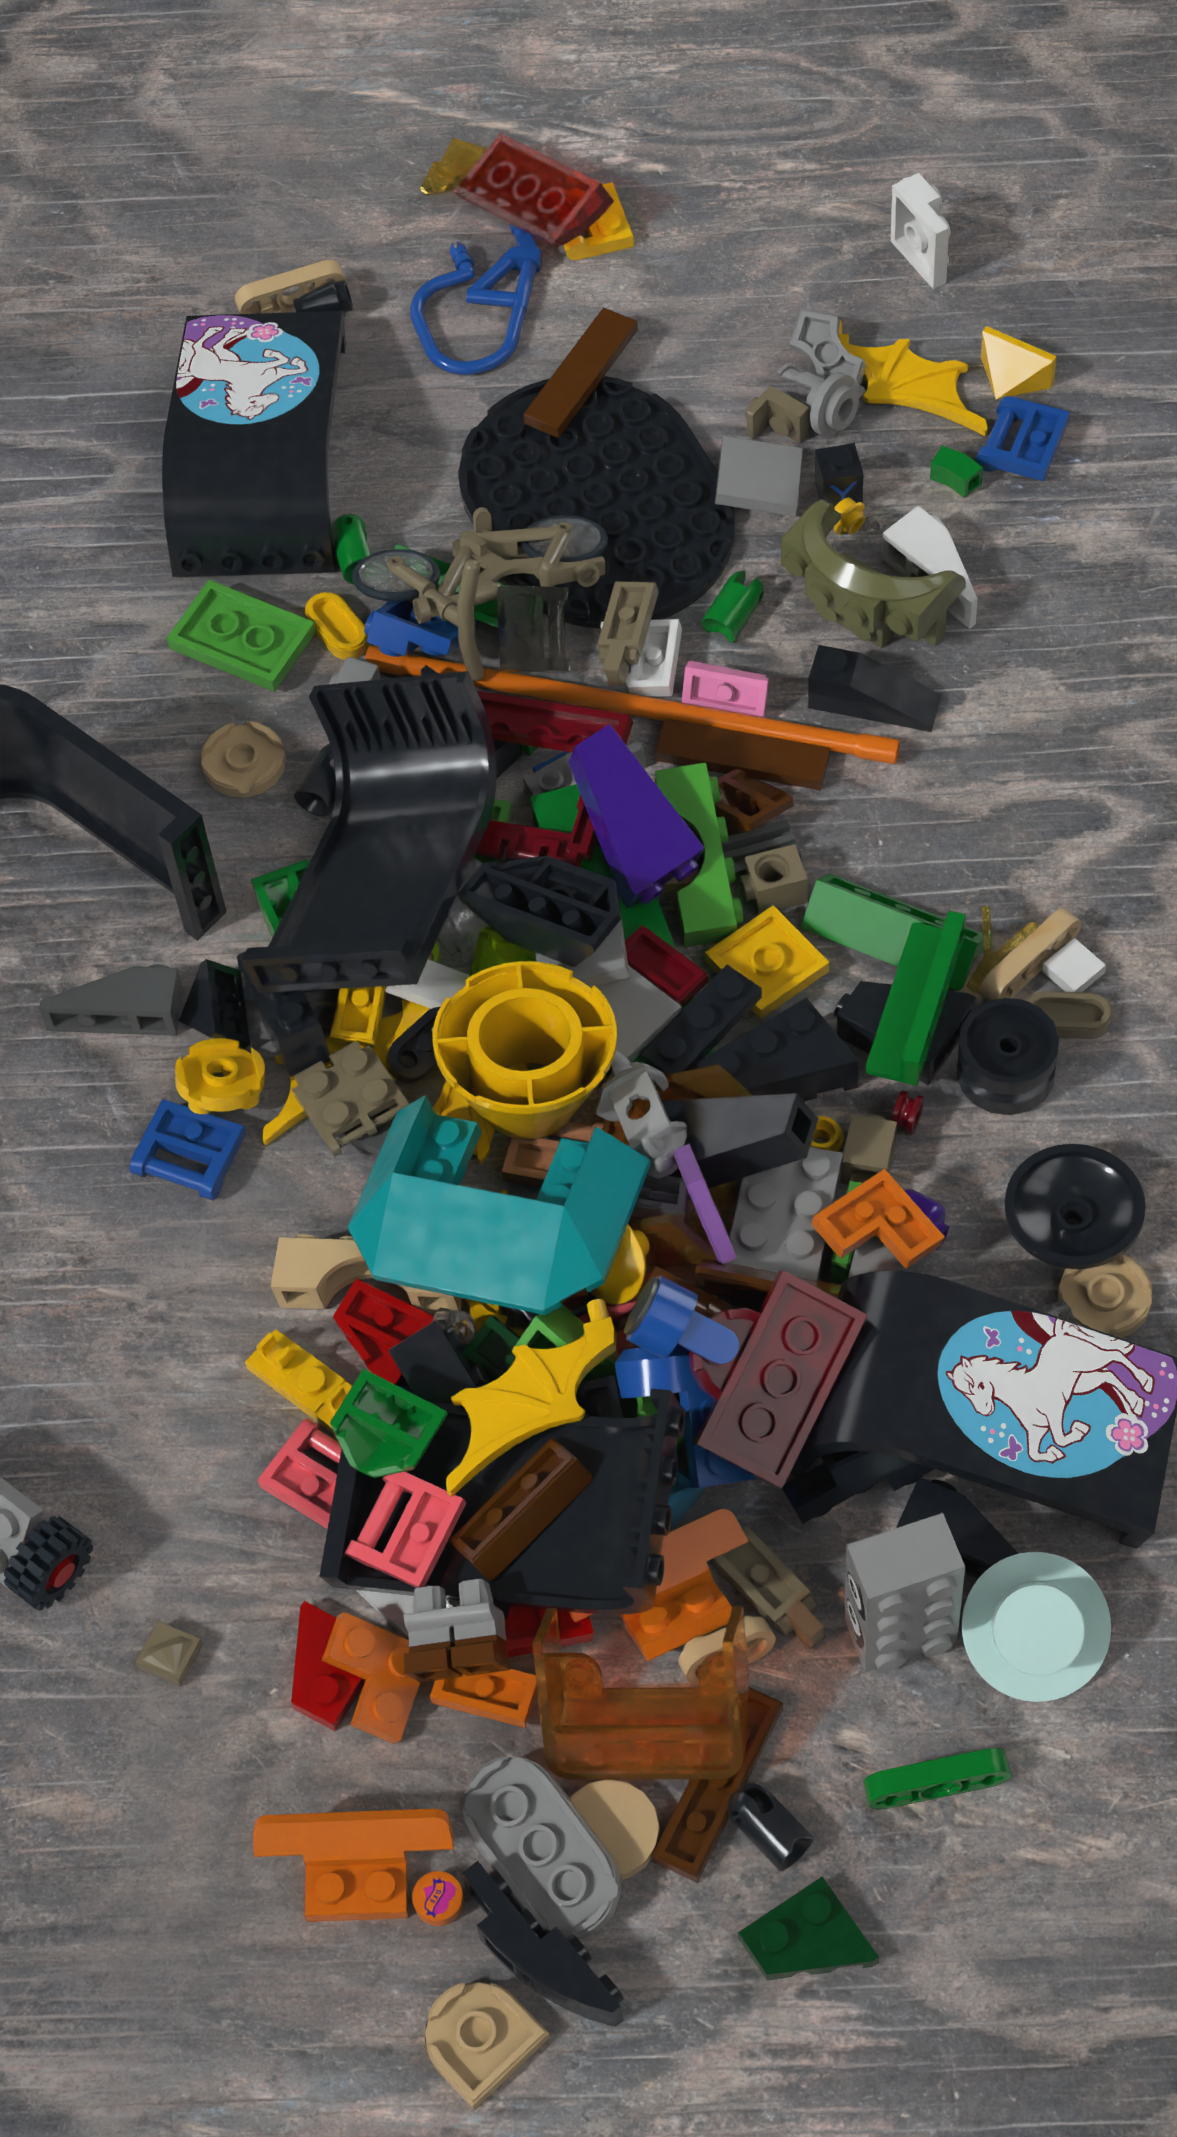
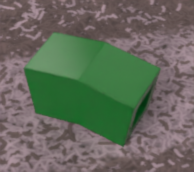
(956, 471)

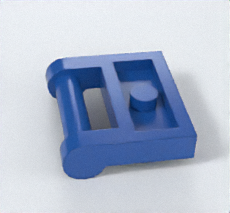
(1034, 443)
(191, 1136)

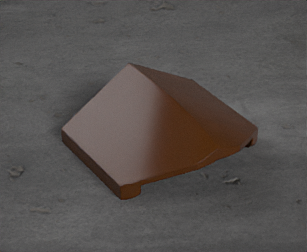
(748, 802)

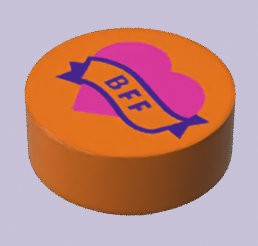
(438, 1898)

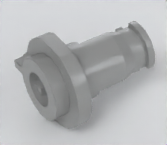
(830, 400)

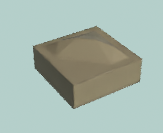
(168, 1653)

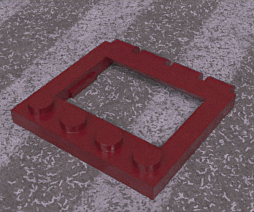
(549, 727)

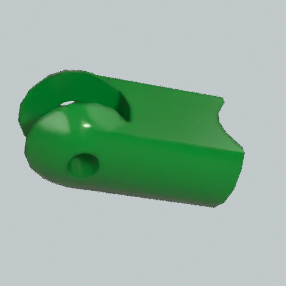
(349, 543)
(733, 606)

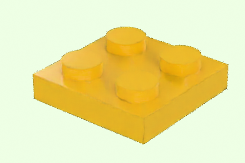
(771, 956)

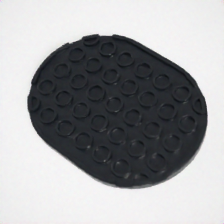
(623, 466)

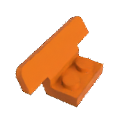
(688, 1598)
(354, 1858)

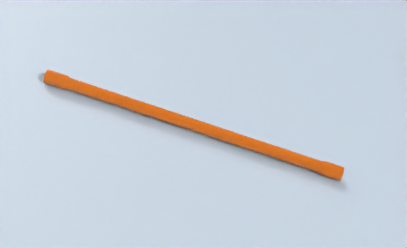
(860, 745)

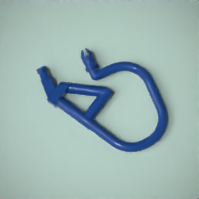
(524, 257)

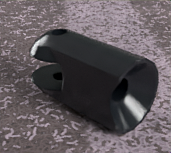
(318, 787)
(769, 1825)

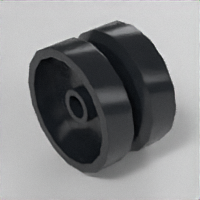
(1007, 1056)

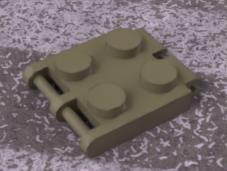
(348, 1095)

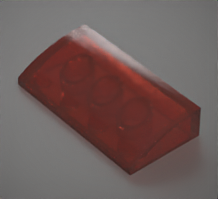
(534, 192)

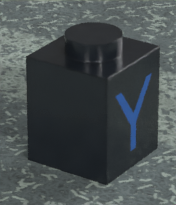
(839, 473)

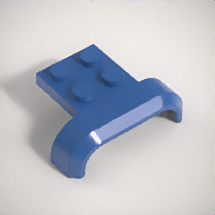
(641, 1371)

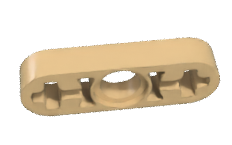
(261, 290)
(1028, 957)

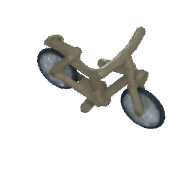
(552, 549)

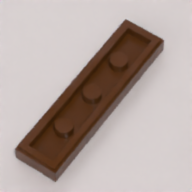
(580, 372)
(757, 755)
(704, 1803)

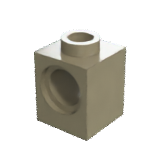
(780, 865)
(868, 1147)

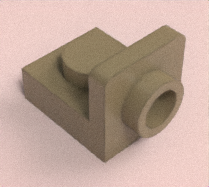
(780, 412)

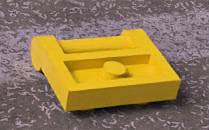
(606, 235)

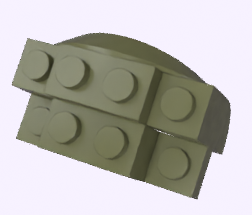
(860, 596)

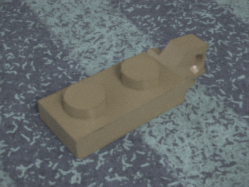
(625, 628)
(771, 1589)

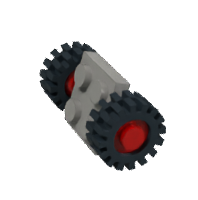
(38, 1557)

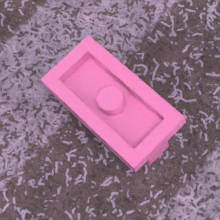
(725, 689)

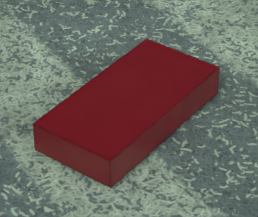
(664, 966)

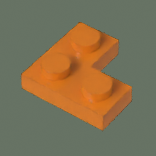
(881, 1210)
(378, 1659)
(495, 1695)

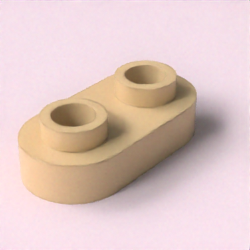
(758, 1640)

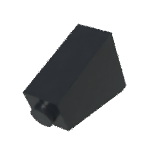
(861, 1013)

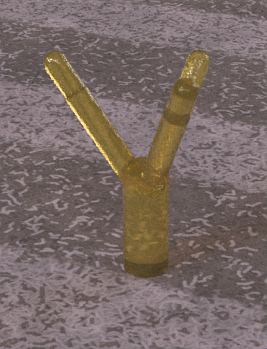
(990, 957)

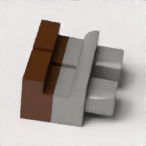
(457, 1638)

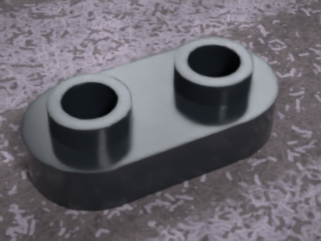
(416, 1043)

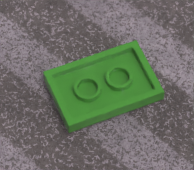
(241, 635)

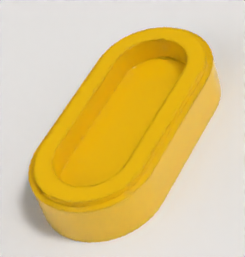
(337, 625)

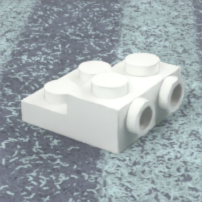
(920, 229)

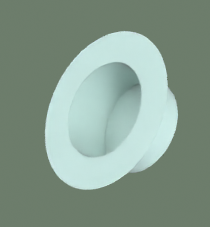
(1036, 1626)

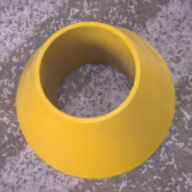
(519, 1017)

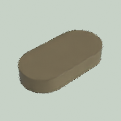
(1076, 1013)

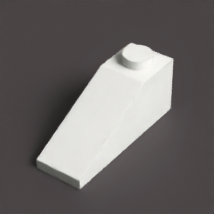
(922, 547)

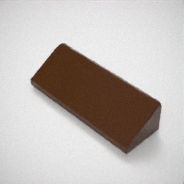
(745, 1282)
(521, 1509)

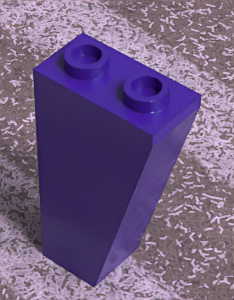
(632, 819)

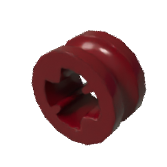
(908, 1111)

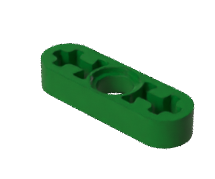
(937, 1778)

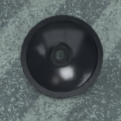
(1077, 1185)

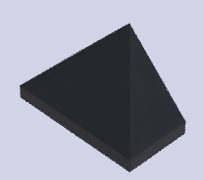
(217, 1003)

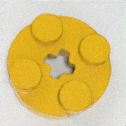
(206, 1093)

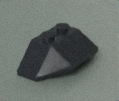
(545, 906)

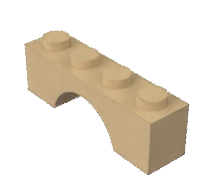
(314, 1269)

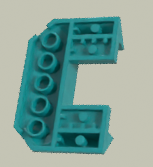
(489, 1245)

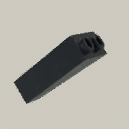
(744, 1133)

